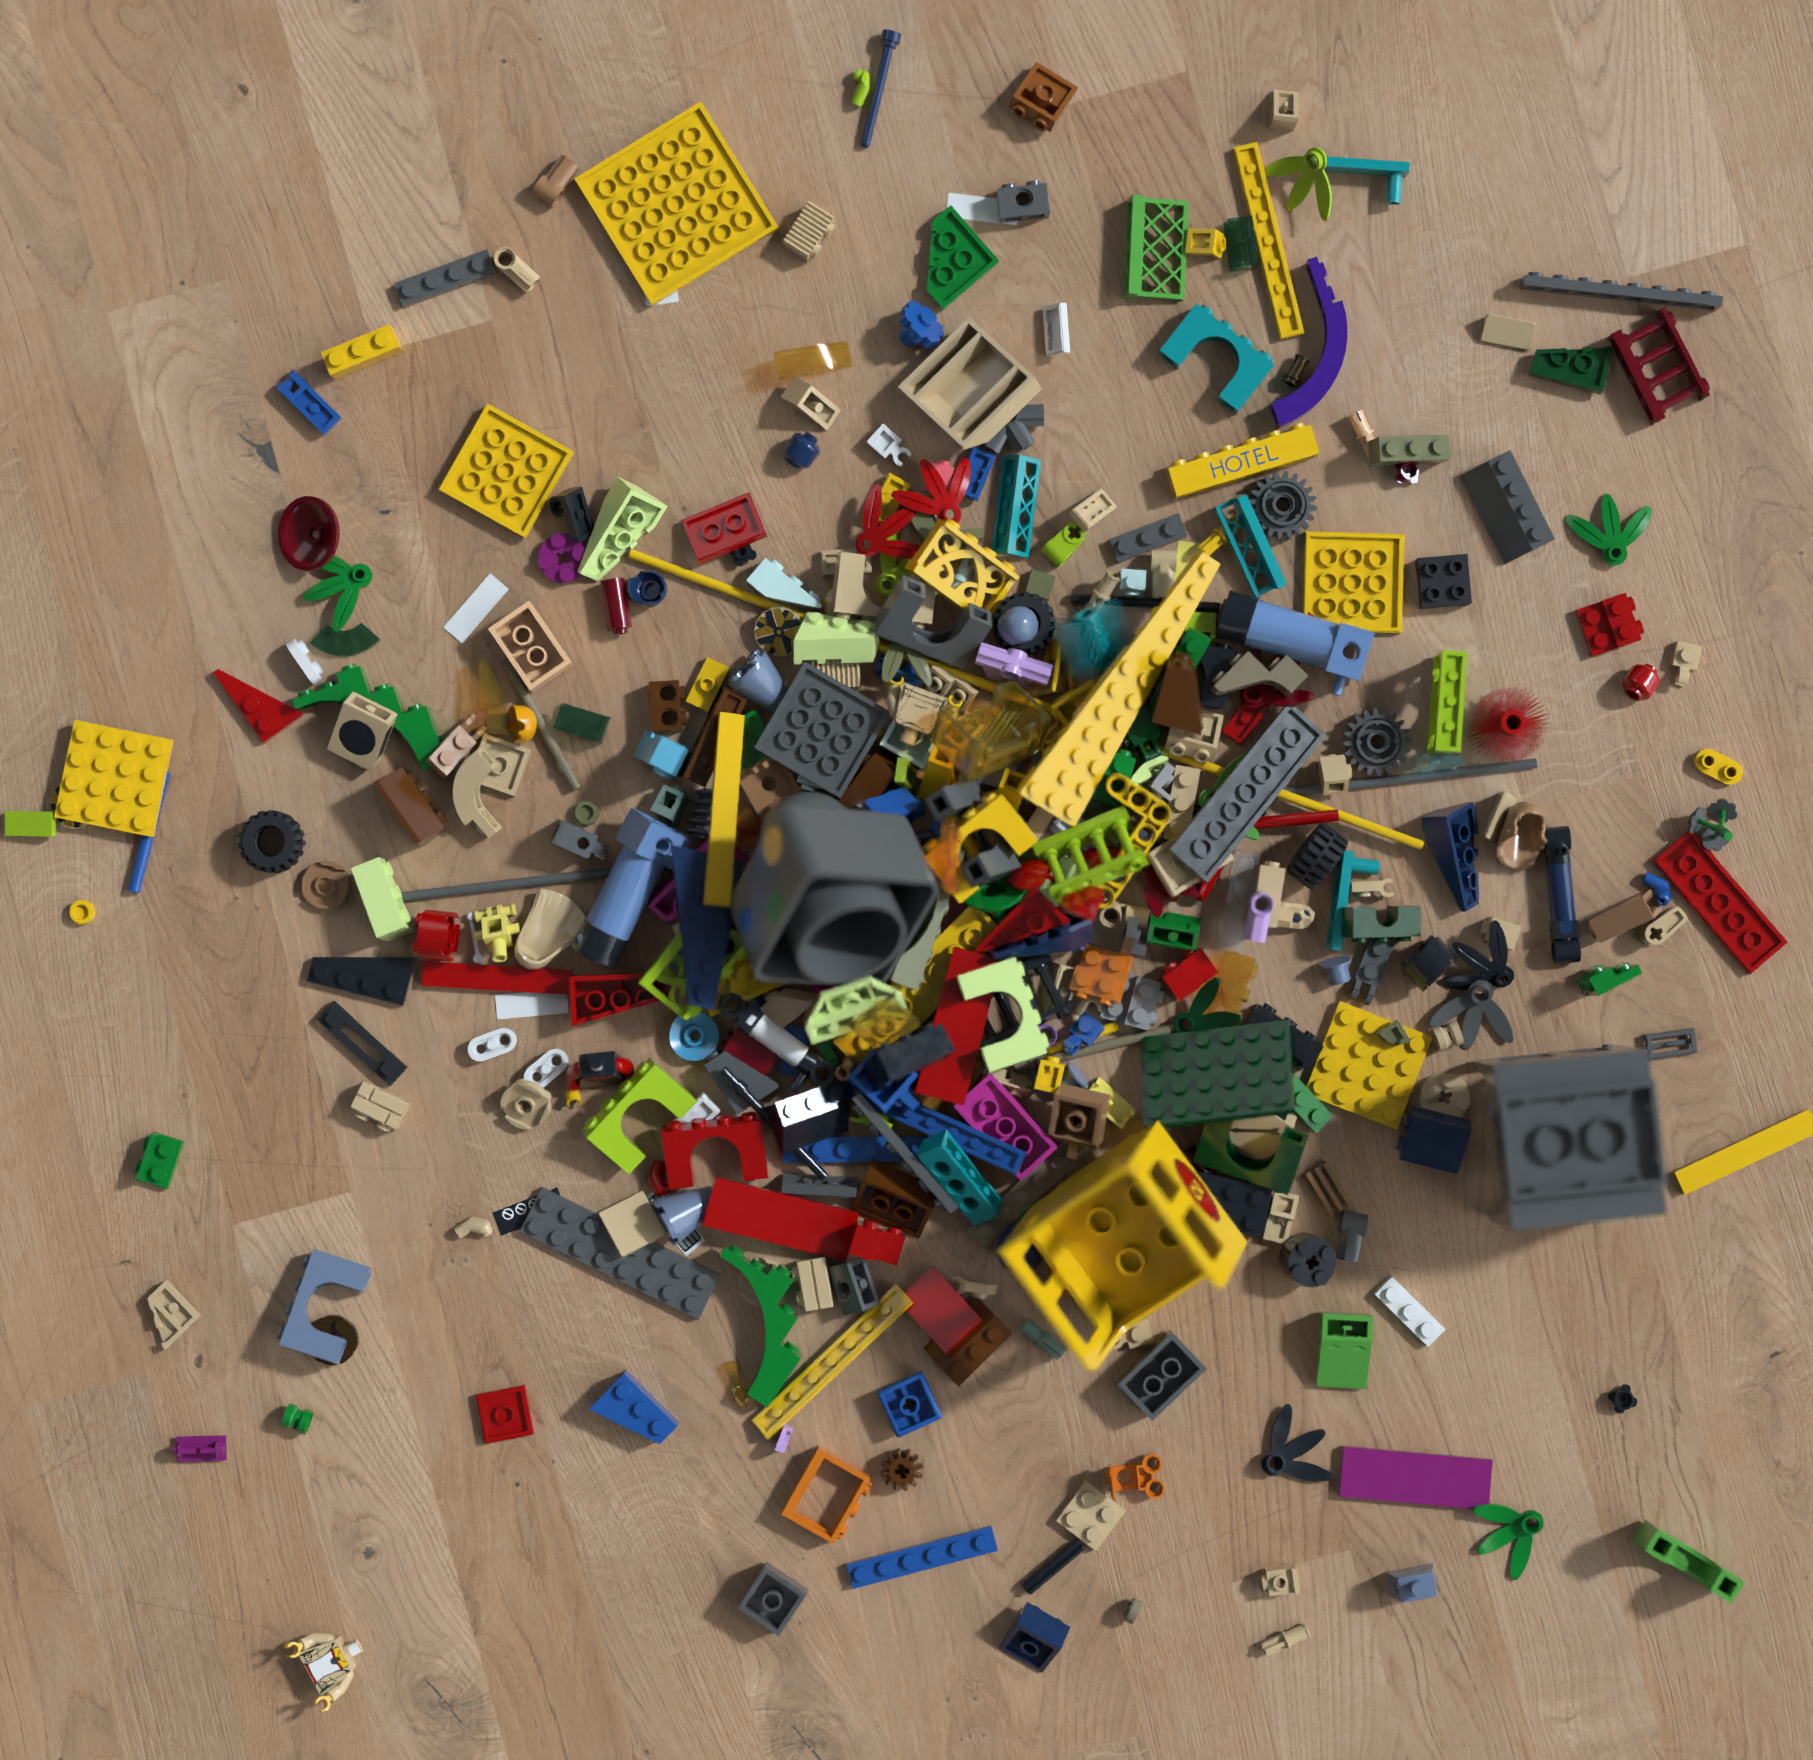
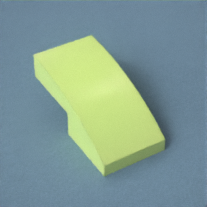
(1144, 774)

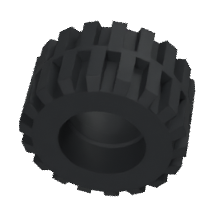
(1042, 611)
(251, 835)
(1317, 856)

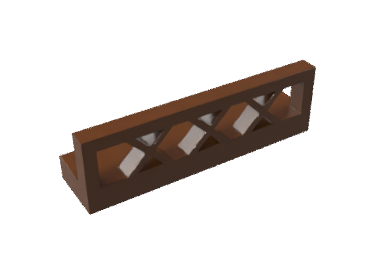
(701, 758)

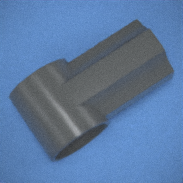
(1351, 1229)

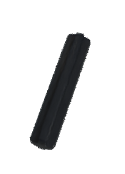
(1053, 1566)

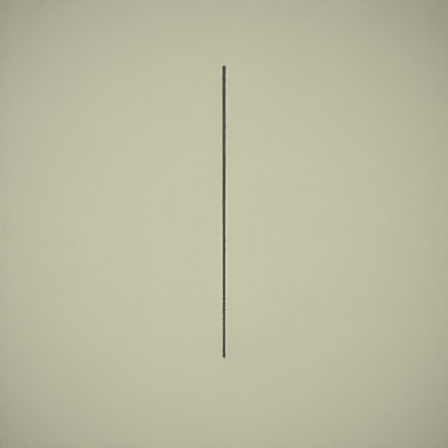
(928, 834)

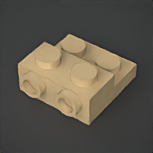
(1201, 746)

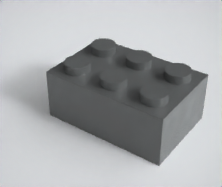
(1161, 1375)

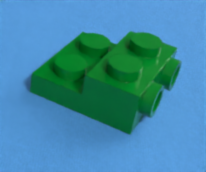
(1121, 763)
(1603, 979)

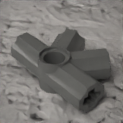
(1016, 430)

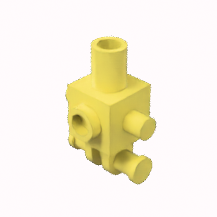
(497, 930)

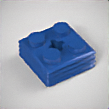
(903, 1419)

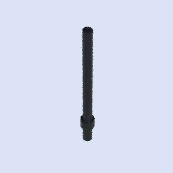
(1141, 602)
(739, 1087)

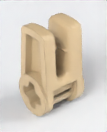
(1664, 924)

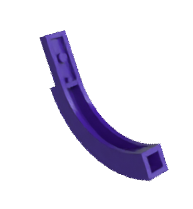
(1335, 341)

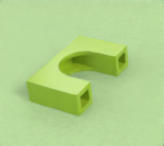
(647, 1083)

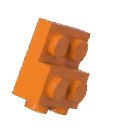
(1101, 975)

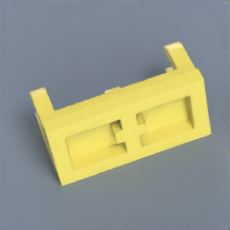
(1118, 1109)

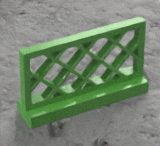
(1134, 248)

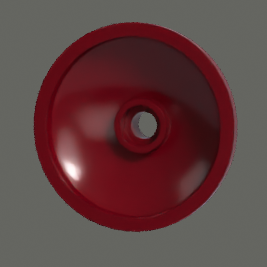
(308, 533)

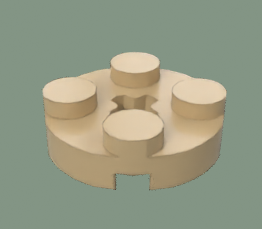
(1448, 1083)
(534, 1094)

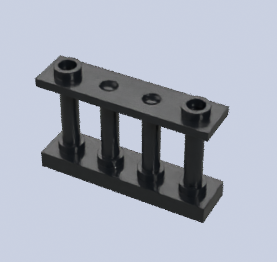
(1038, 965)

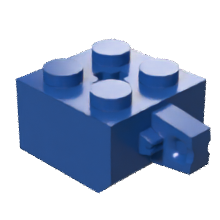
(897, 802)
(893, 1093)

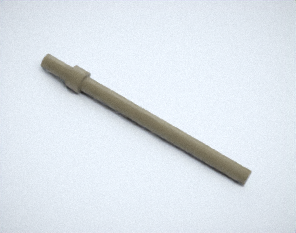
(564, 766)

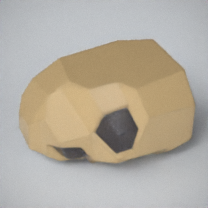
(1295, 915)

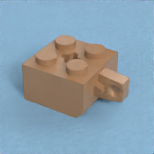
(1077, 1132)

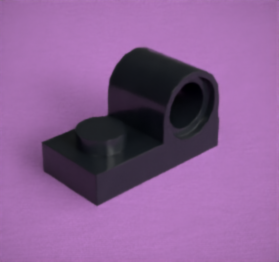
(573, 507)

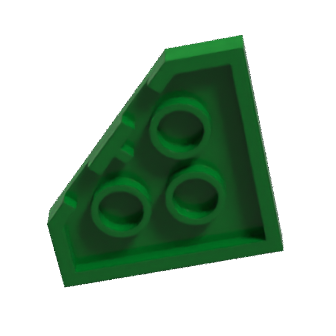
(955, 258)

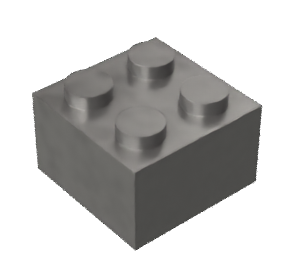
(772, 1598)

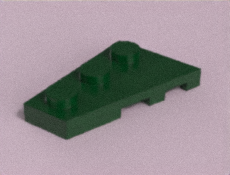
(1574, 368)

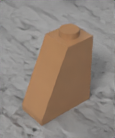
(1624, 916)

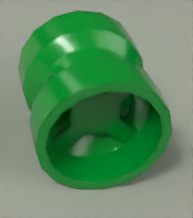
(297, 1419)

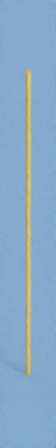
(989, 686)

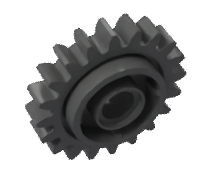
(1293, 494)
(1391, 736)

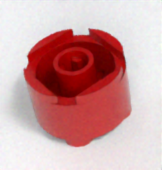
(436, 935)

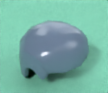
(1018, 625)

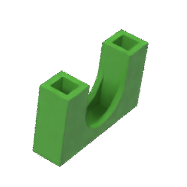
(1688, 1560)

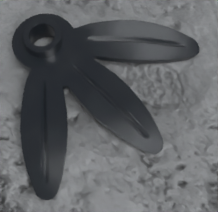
(1489, 970)
(1284, 1454)

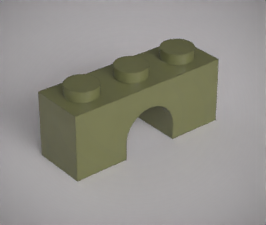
(1403, 449)

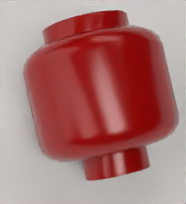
(1640, 682)

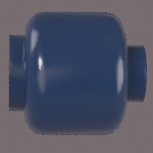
(801, 450)

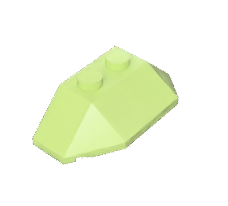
(844, 1004)

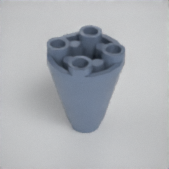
(759, 681)

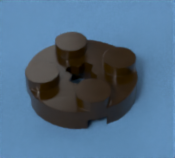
(341, 1328)

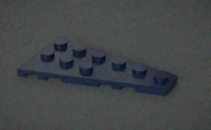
(701, 926)

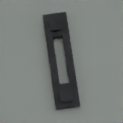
(336, 1018)

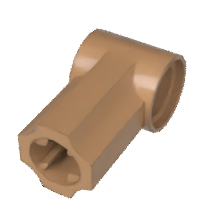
(552, 186)

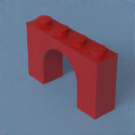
(743, 1131)

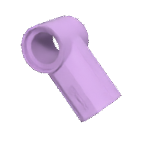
(1258, 919)

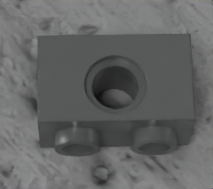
(1011, 211)
(854, 1286)

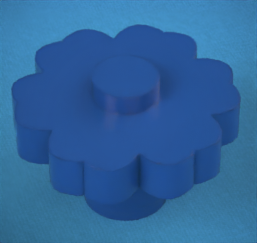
(919, 326)

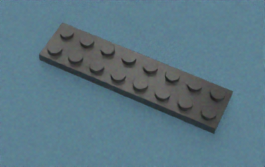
(1246, 793)
(650, 1269)

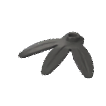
(1475, 1005)

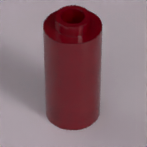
(616, 605)

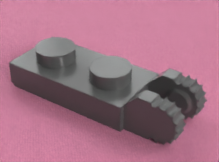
(1371, 968)

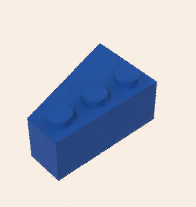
(635, 1408)

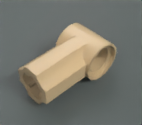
(517, 271)
(1162, 566)

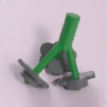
(1714, 835)

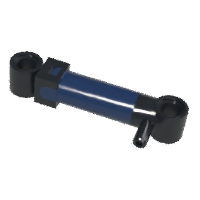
(1563, 924)

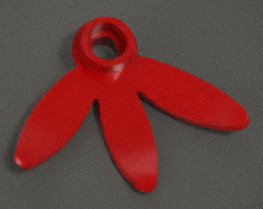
(942, 500)
(878, 535)

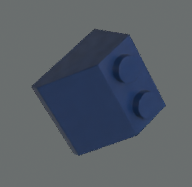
(1035, 1637)

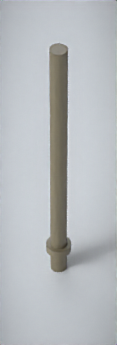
(1097, 1047)

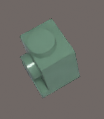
(662, 806)

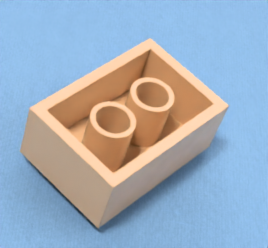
(530, 646)

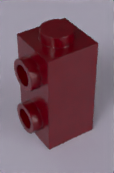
(749, 1050)

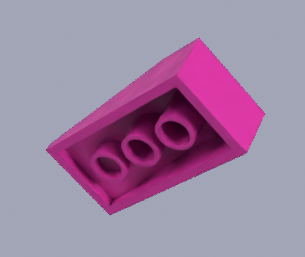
(997, 1113)

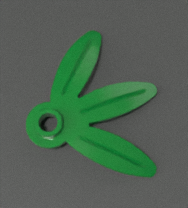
(1611, 526)
(333, 585)
(1516, 1528)

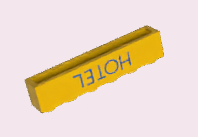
(1243, 461)

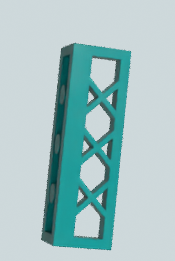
(1011, 505)
(1258, 541)

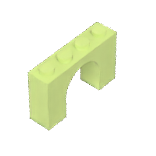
(1007, 979)

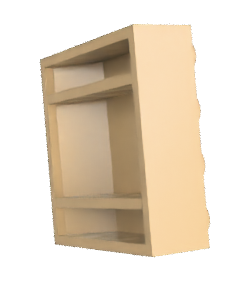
(970, 386)

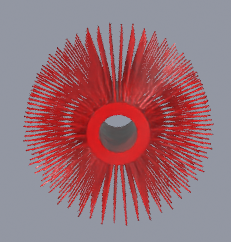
(1498, 728)

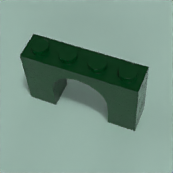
(1273, 1172)

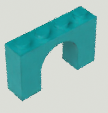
(1202, 327)

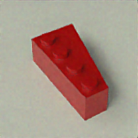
(606, 994)

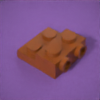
(1042, 97)

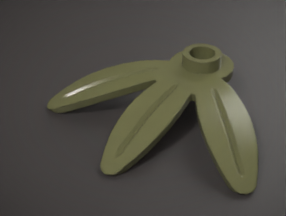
(916, 659)

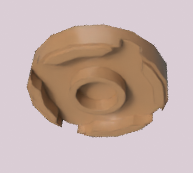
(325, 885)

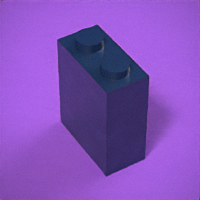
(1433, 1139)

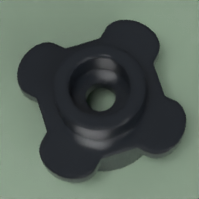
(740, 559)
(1624, 1391)

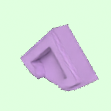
(784, 1438)

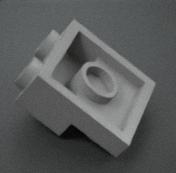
(1136, 1003)

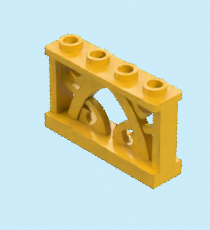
(930, 572)

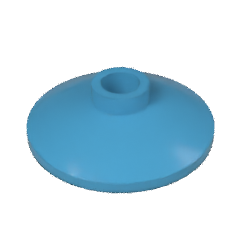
(688, 1048)

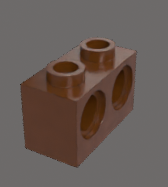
(659, 707)

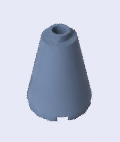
(682, 1212)

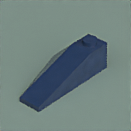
(1451, 841)
(1055, 940)

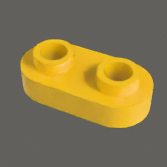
(1719, 767)

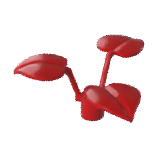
(1081, 902)

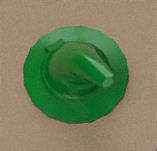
(995, 898)

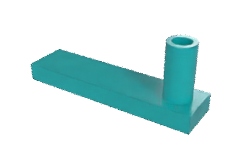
(1392, 169)
(1340, 893)

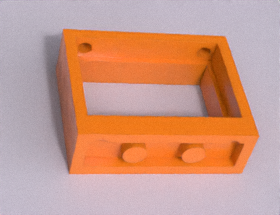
(850, 1508)

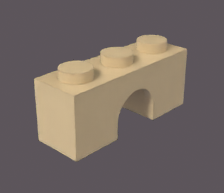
(1183, 790)

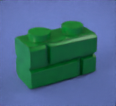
(1174, 931)

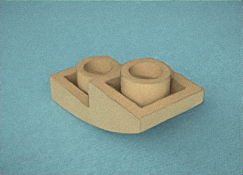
(947, 684)

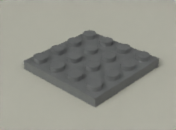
(822, 730)

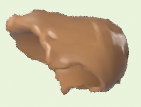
(1521, 837)

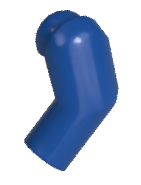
(1660, 888)

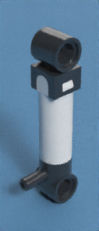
(778, 1041)

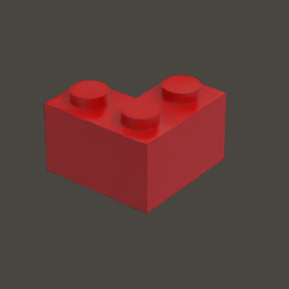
(1188, 974)
(877, 1243)

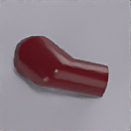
(1190, 1153)

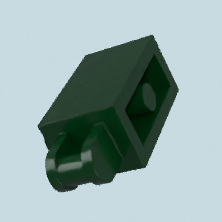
(1143, 734)

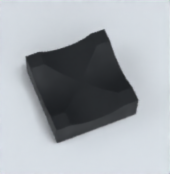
(1443, 581)

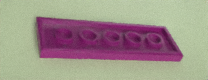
(1414, 1477)

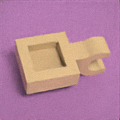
(1686, 659)
(1364, 888)
(978, 1288)

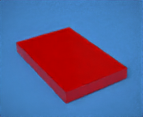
(724, 528)
(941, 1310)

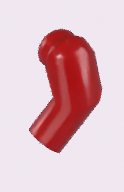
(655, 1179)

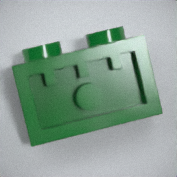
(159, 1159)

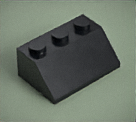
(809, 1117)

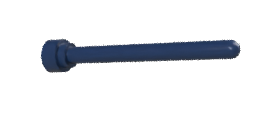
(890, 40)

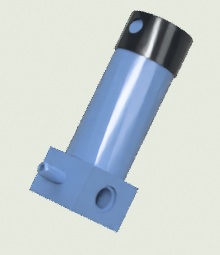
(1295, 634)
(627, 887)

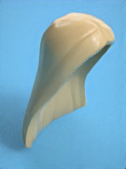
(548, 929)

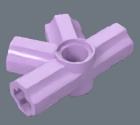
(1012, 665)

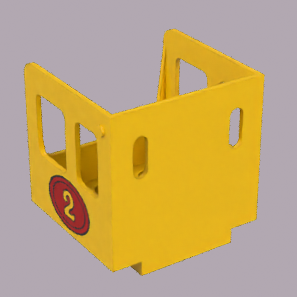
(1124, 1240)

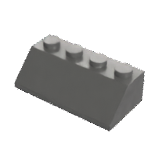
(1507, 507)

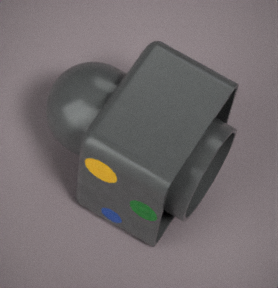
(830, 893)

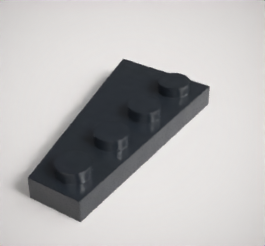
(368, 976)

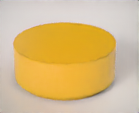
(82, 912)

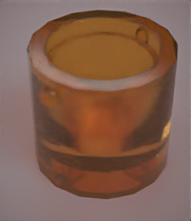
(746, 824)

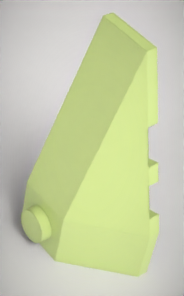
(620, 523)

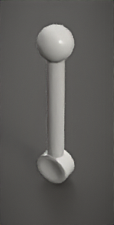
(477, 958)

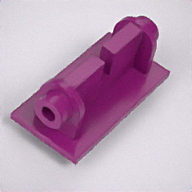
(200, 1448)

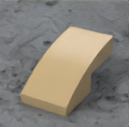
(1280, 1217)

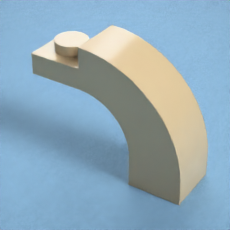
(467, 792)

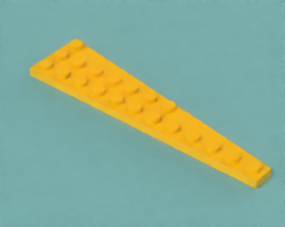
(1088, 744)

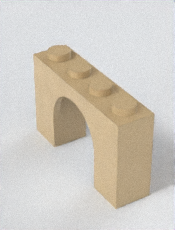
(851, 600)

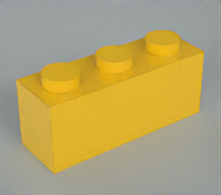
(362, 352)

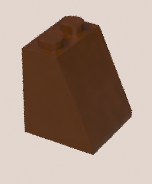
(1179, 697)

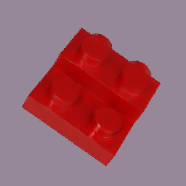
(1609, 624)

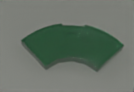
(345, 642)

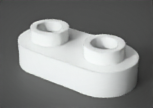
(299, 652)
(493, 1044)
(547, 1068)

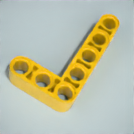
(1146, 820)

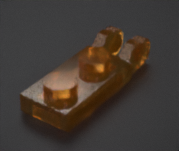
(949, 857)

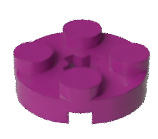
(548, 558)

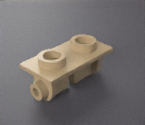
(1017, 1085)

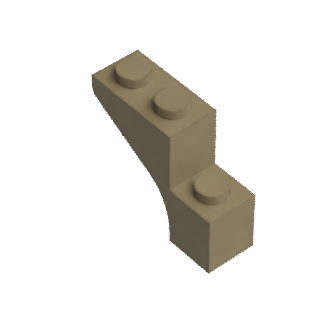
(1248, 672)

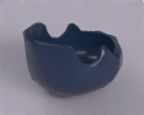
(647, 589)

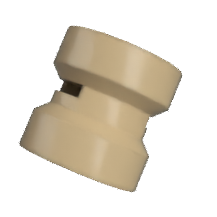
(1447, 1036)

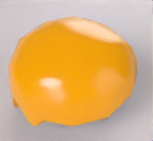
(524, 723)

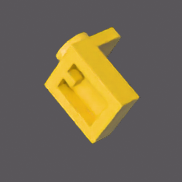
(1205, 242)
(1049, 1074)

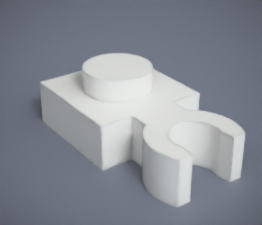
(886, 443)

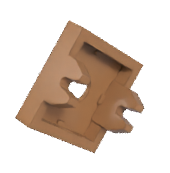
(761, 799)

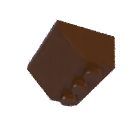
(412, 805)
(894, 1199)
(974, 1348)

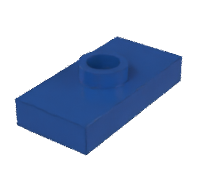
(980, 464)

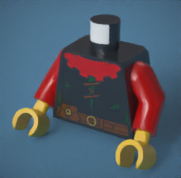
(595, 1071)

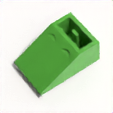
(1344, 1349)

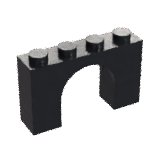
(1213, 661)

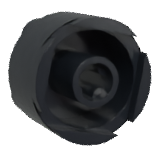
(1429, 963)
(1315, 1271)

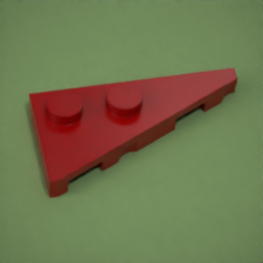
(262, 711)
(1029, 917)

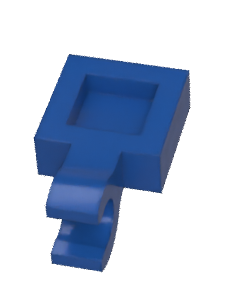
(1083, 1031)

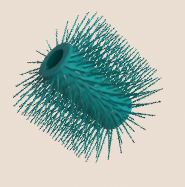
(1094, 637)

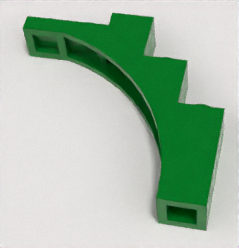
(415, 725)
(778, 1357)

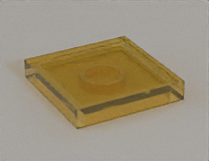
(884, 1023)

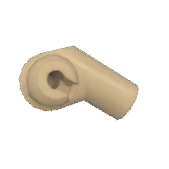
(476, 1225)

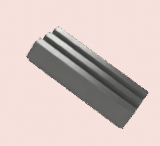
(1648, 1045)

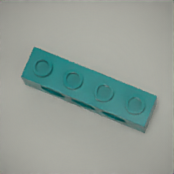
(960, 1178)

